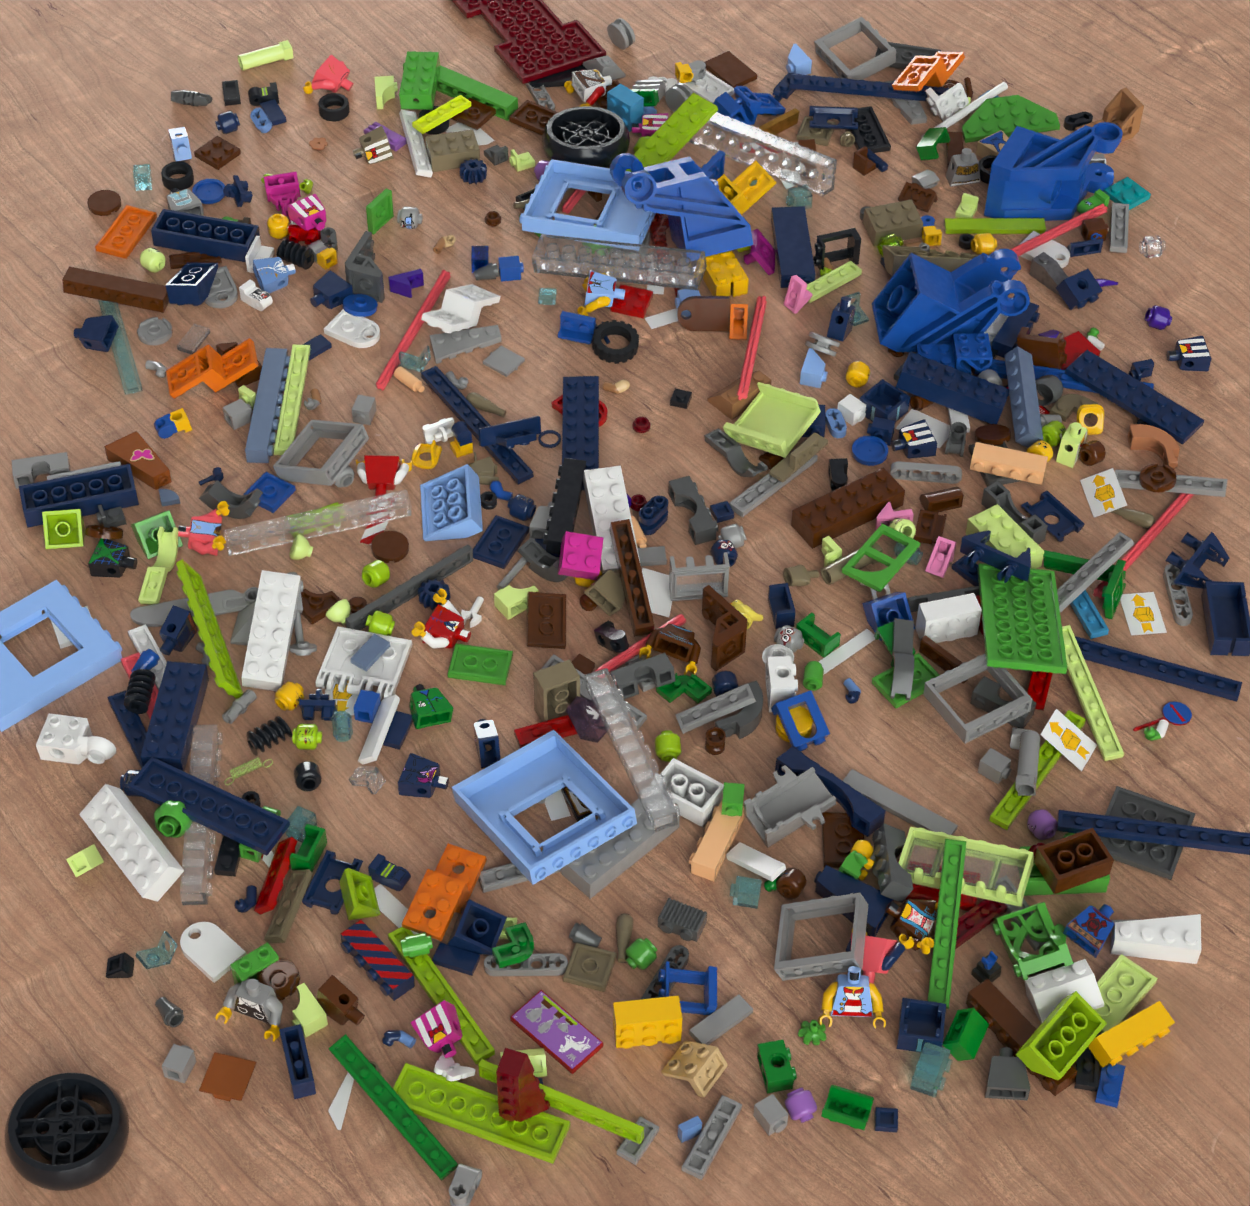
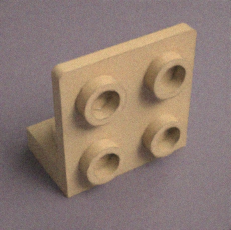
(697, 1064)

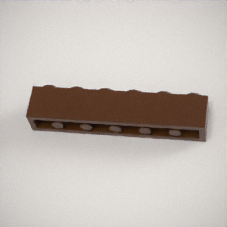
(115, 289)
(631, 577)
(1011, 1028)

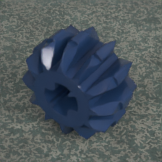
(473, 171)
(427, 591)

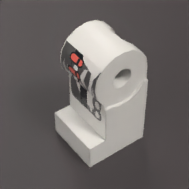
(254, 296)

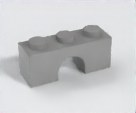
(27, 469)

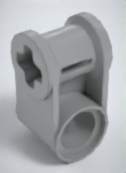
(464, 1185)

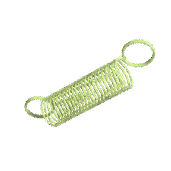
(249, 770)

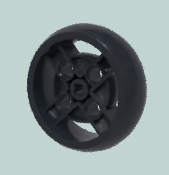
(585, 136)
(52, 1099)

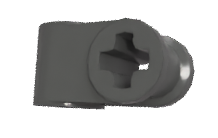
(956, 439)

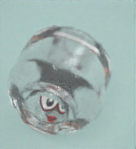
(1152, 246)

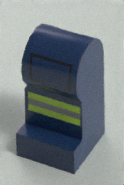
(388, 873)

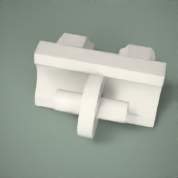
(438, 431)

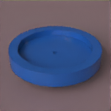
(209, 190)
(360, 305)
(869, 450)

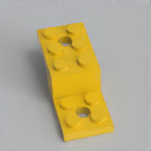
(739, 190)

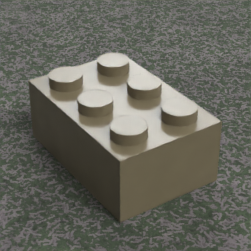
(451, 149)
(895, 218)
(555, 690)

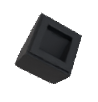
(120, 966)

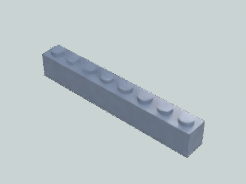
(267, 406)

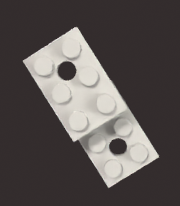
(460, 308)

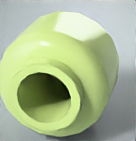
(152, 260)
(903, 526)

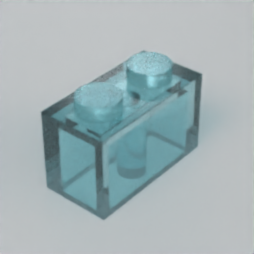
(930, 1070)

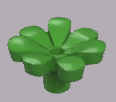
(812, 1032)

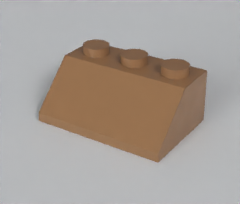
(727, 399)

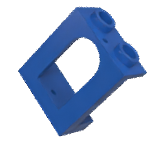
(797, 741)
(707, 978)

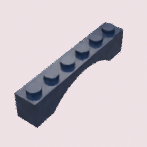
(863, 812)

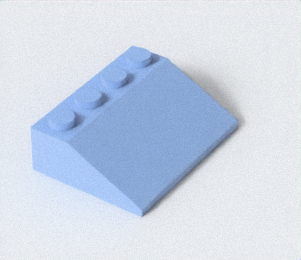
(451, 505)

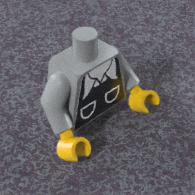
(256, 1002)

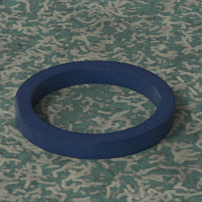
(551, 445)

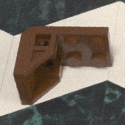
(730, 628)

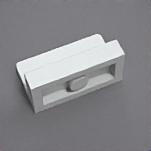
(257, 251)

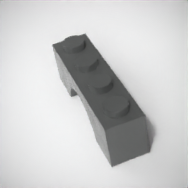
(685, 494)
(998, 494)
(892, 878)

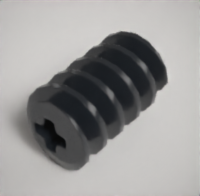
(295, 254)
(139, 691)
(268, 733)

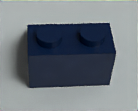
(477, 929)

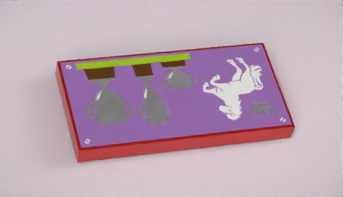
(556, 1031)

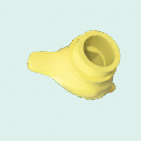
(748, 612)

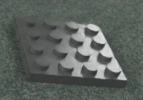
(1150, 857)

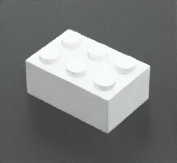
(949, 618)
(692, 791)

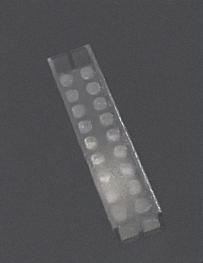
(776, 155)

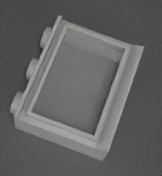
(689, 581)

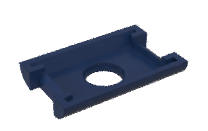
(844, 115)
(1051, 506)
(329, 869)

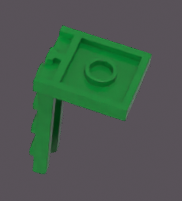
(1113, 575)

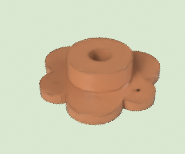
(318, 143)

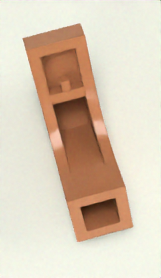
(1154, 440)

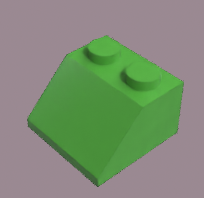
(147, 530)

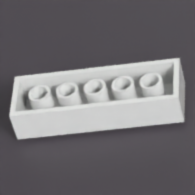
(606, 504)
(271, 630)
(131, 842)

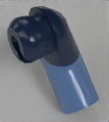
(854, 691)
(398, 1035)

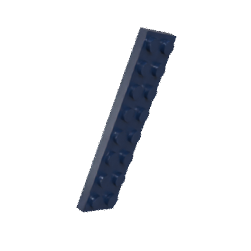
(1134, 396)
(581, 420)
(210, 805)

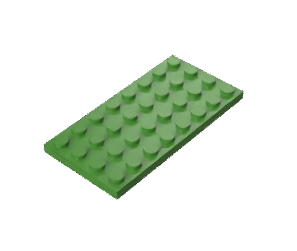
(1022, 621)

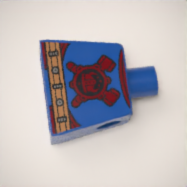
(1091, 928)

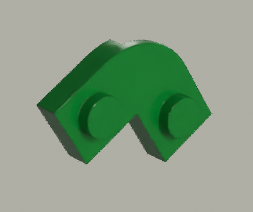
(690, 685)
(519, 948)

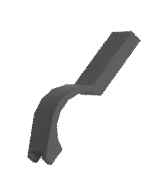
(733, 453)
(903, 658)

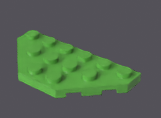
(1005, 115)

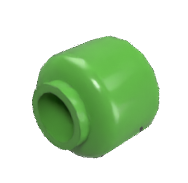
(641, 954)

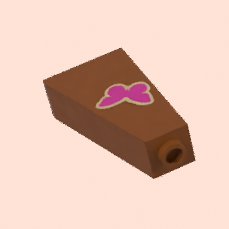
(142, 459)

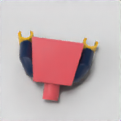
(881, 953)

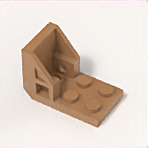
(1124, 112)

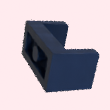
(781, 605)

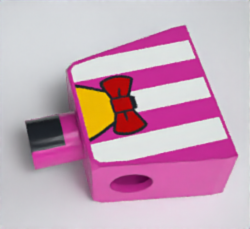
(649, 124)
(308, 213)
(439, 1028)

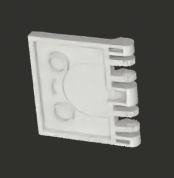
(383, 673)

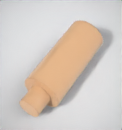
(408, 379)
(639, 535)

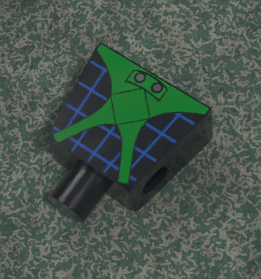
(110, 559)

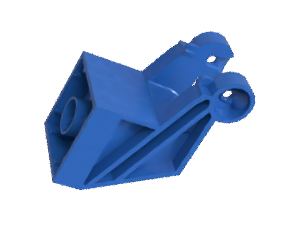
(1049, 175)
(695, 206)
(932, 304)

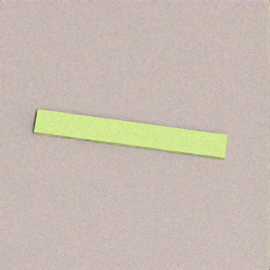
(292, 398)
(1090, 699)

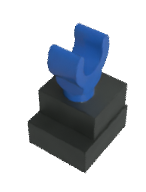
(987, 968)

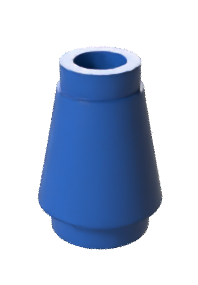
(147, 660)

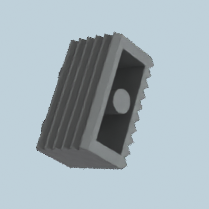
(682, 920)

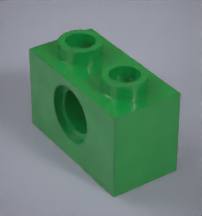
(776, 1078)

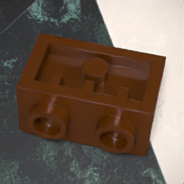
(920, 196)

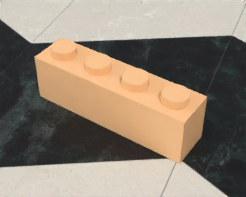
(1008, 463)
(715, 843)

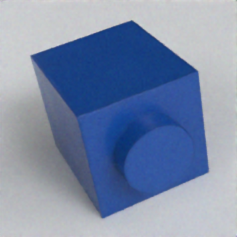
(510, 268)
(367, 706)

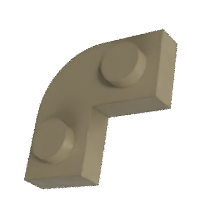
(1070, 403)

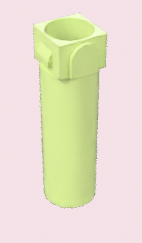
(266, 55)

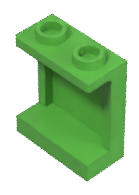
(253, 963)

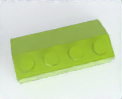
(1061, 1037)

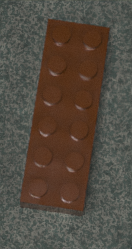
(847, 507)

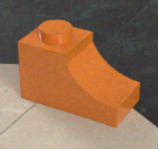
(738, 321)

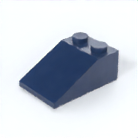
(191, 283)

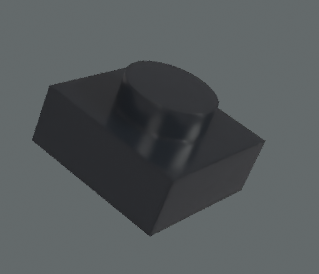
(681, 398)

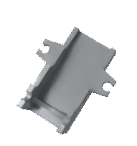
(788, 805)

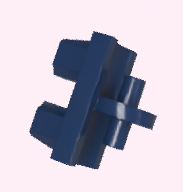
(238, 191)
(318, 702)

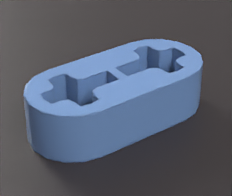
(262, 119)
(832, 424)

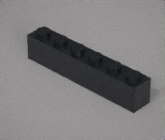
(565, 502)

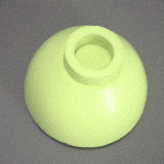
(300, 548)
(339, 611)

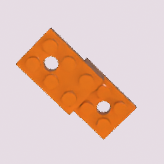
(928, 71)
(212, 368)
(444, 891)

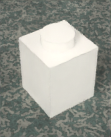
(852, 409)

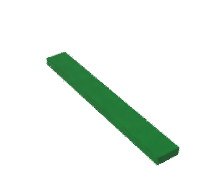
(393, 1107)

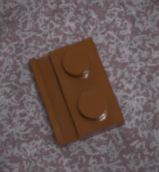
(929, 526)

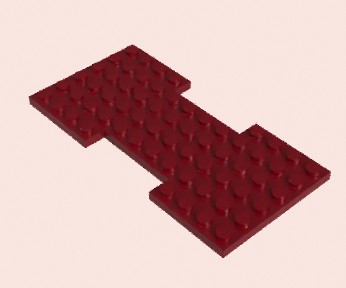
(533, 37)

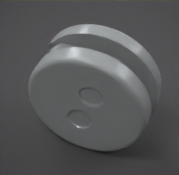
(621, 33)
(677, 95)
(822, 344)

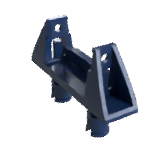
(975, 549)
(1190, 568)

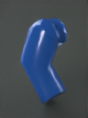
(496, 488)

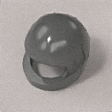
(1050, 388)

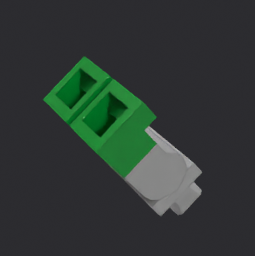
(650, 90)

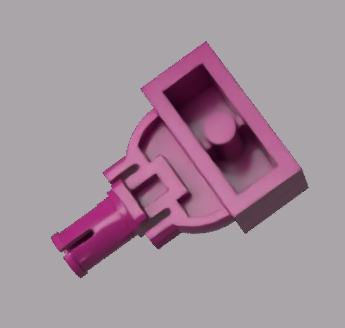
(282, 190)

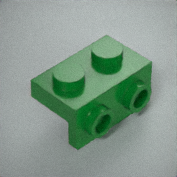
(847, 1107)

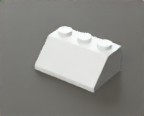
(1050, 987)

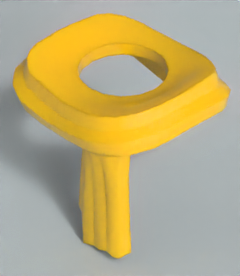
(1098, 411)
(435, 451)

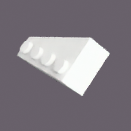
(1159, 938)

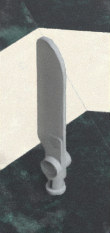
(222, 603)

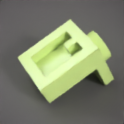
(521, 161)
(967, 206)
(830, 550)

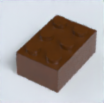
(1073, 860)

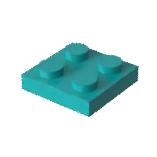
(1127, 192)

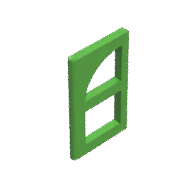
(879, 579)

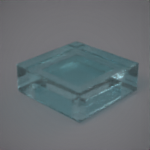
(547, 296)

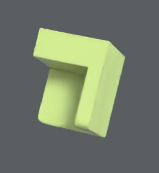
(85, 860)

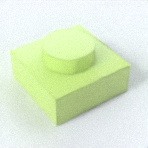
(247, 395)

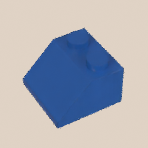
(886, 609)

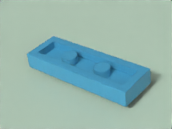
(1089, 616)

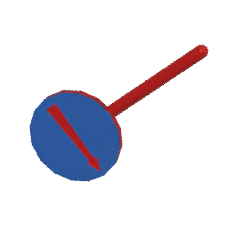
(1174, 713)

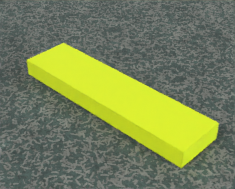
(441, 114)

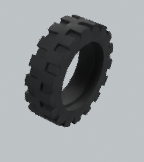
(615, 328)

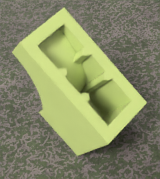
(385, 90)
(511, 600)
(308, 1012)

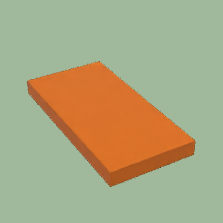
(126, 231)

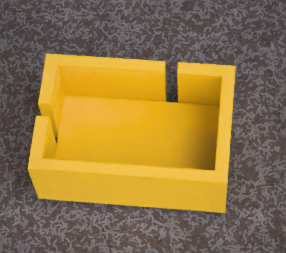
(722, 271)
(647, 1022)

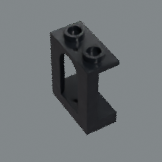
(852, 251)

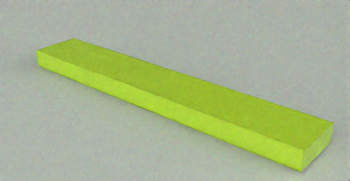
(994, 225)

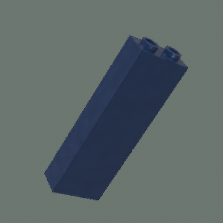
(792, 244)

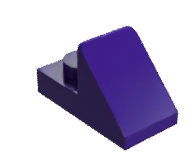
(404, 282)

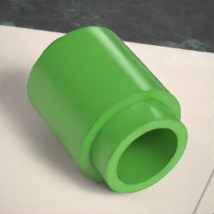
(813, 676)
(416, 945)

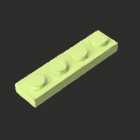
(833, 280)

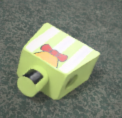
(1076, 437)

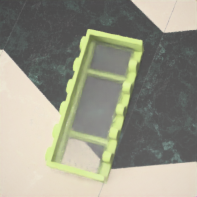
(989, 869)

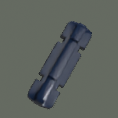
(880, 164)

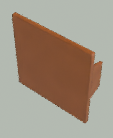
(227, 1077)

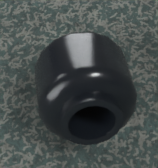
(307, 776)

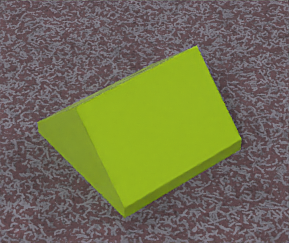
(63, 529)
(358, 895)

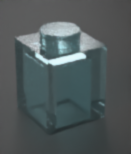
(142, 177)
(799, 197)
(298, 821)
(746, 892)

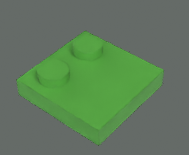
(379, 211)

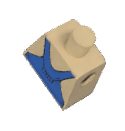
(992, 144)

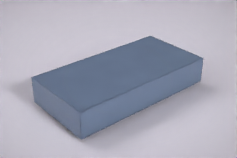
(370, 652)

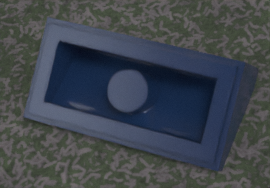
(1085, 247)

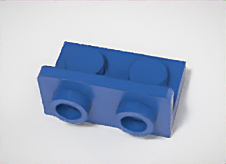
(576, 327)

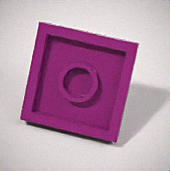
(761, 252)

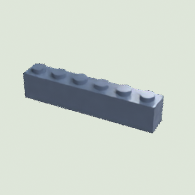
(1023, 397)

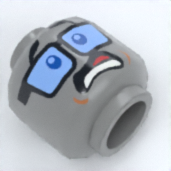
(409, 217)

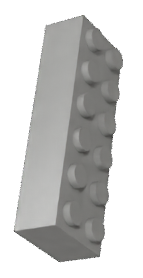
(612, 858)

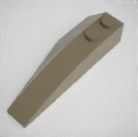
(896, 255)

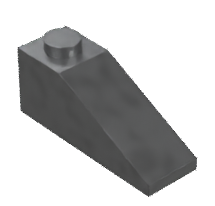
(1047, 271)

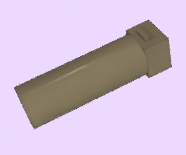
(833, 571)

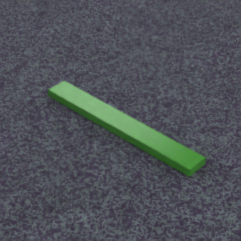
(947, 922)

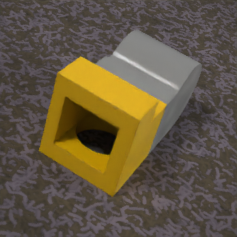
(690, 71)
(322, 253)

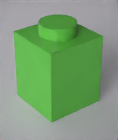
(733, 799)

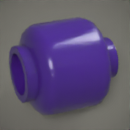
(1158, 317)

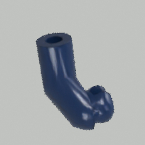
(250, 900)

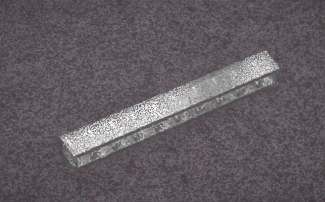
(317, 522)
(631, 750)
(198, 838)

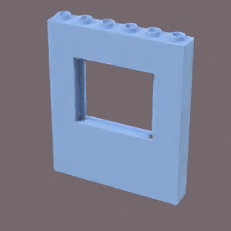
(617, 223)
(97, 652)
(526, 779)

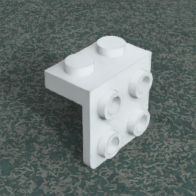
(948, 102)

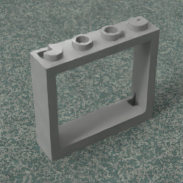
(864, 70)
(353, 437)
(989, 721)
(824, 964)

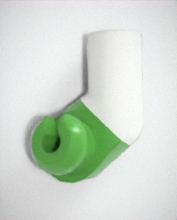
(1093, 338)
(1154, 734)

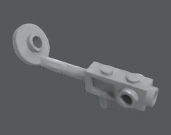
(302, 647)

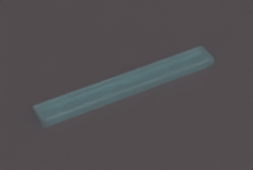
(122, 350)

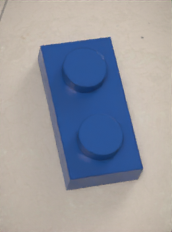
(1110, 1085)

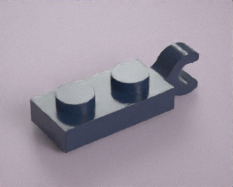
(782, 89)

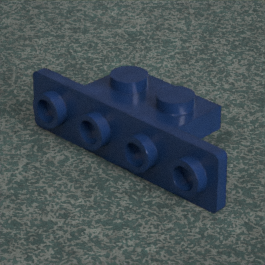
(511, 433)

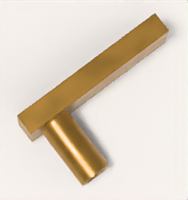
(782, 122)

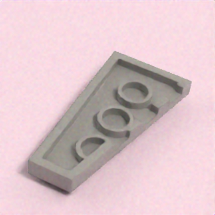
(910, 109)
(450, 344)

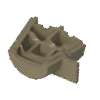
(485, 470)

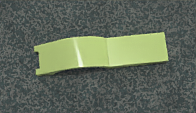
(157, 574)

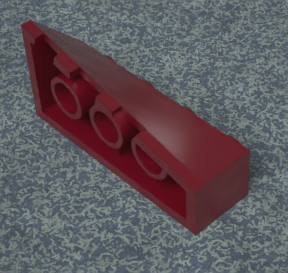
(518, 1088)

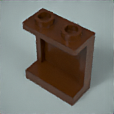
(1044, 350)

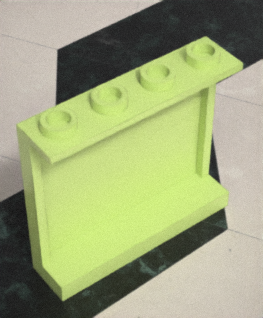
(774, 420)

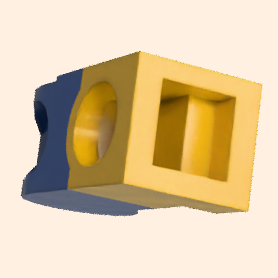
(929, 233)
(172, 423)

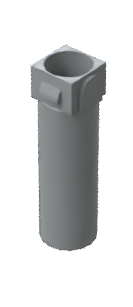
(1028, 763)

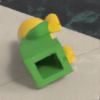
(858, 858)

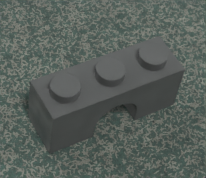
(655, 669)
(987, 698)

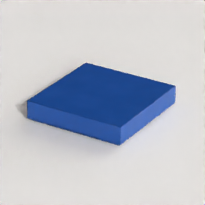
(274, 491)

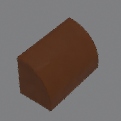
(942, 500)

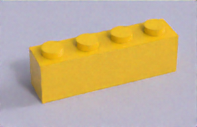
(1131, 1034)

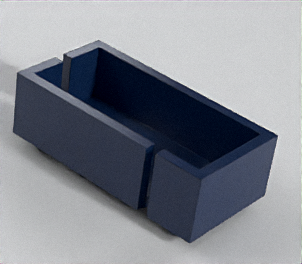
(1226, 618)

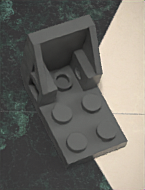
(362, 270)

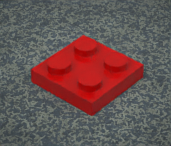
(635, 302)

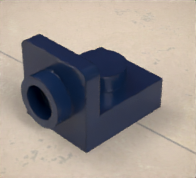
(1141, 369)

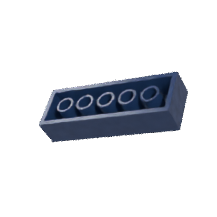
(203, 234)
(952, 388)
(83, 491)
(175, 713)

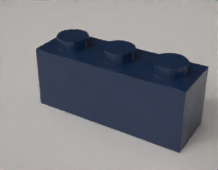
(297, 1061)

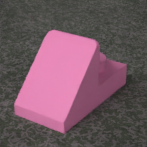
(797, 294)
(887, 515)
(941, 557)

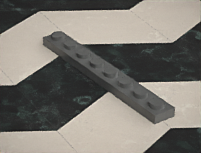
(409, 589)

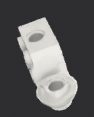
(779, 674)
(71, 741)

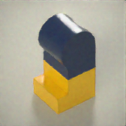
(462, 441)

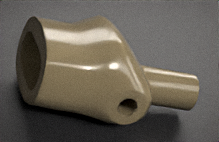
(799, 576)

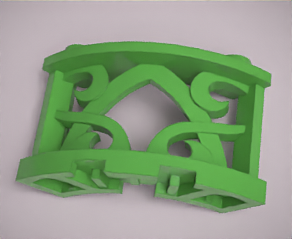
(1024, 963)

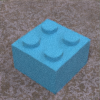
(626, 105)

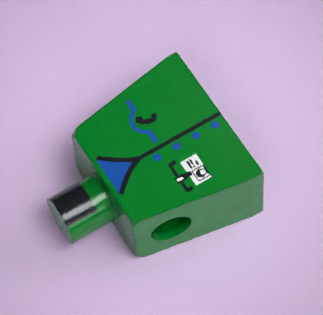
(429, 707)

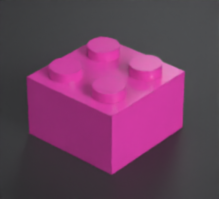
(580, 555)

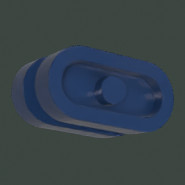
(653, 514)

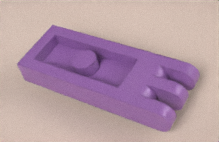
(395, 140)

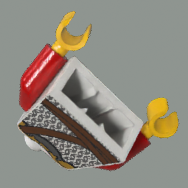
(589, 85)

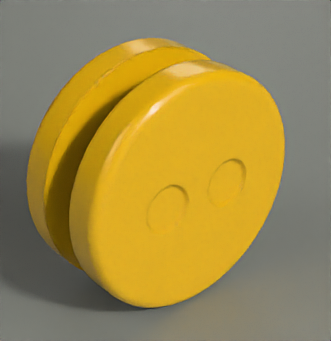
(802, 720)

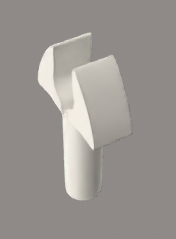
(476, 619)

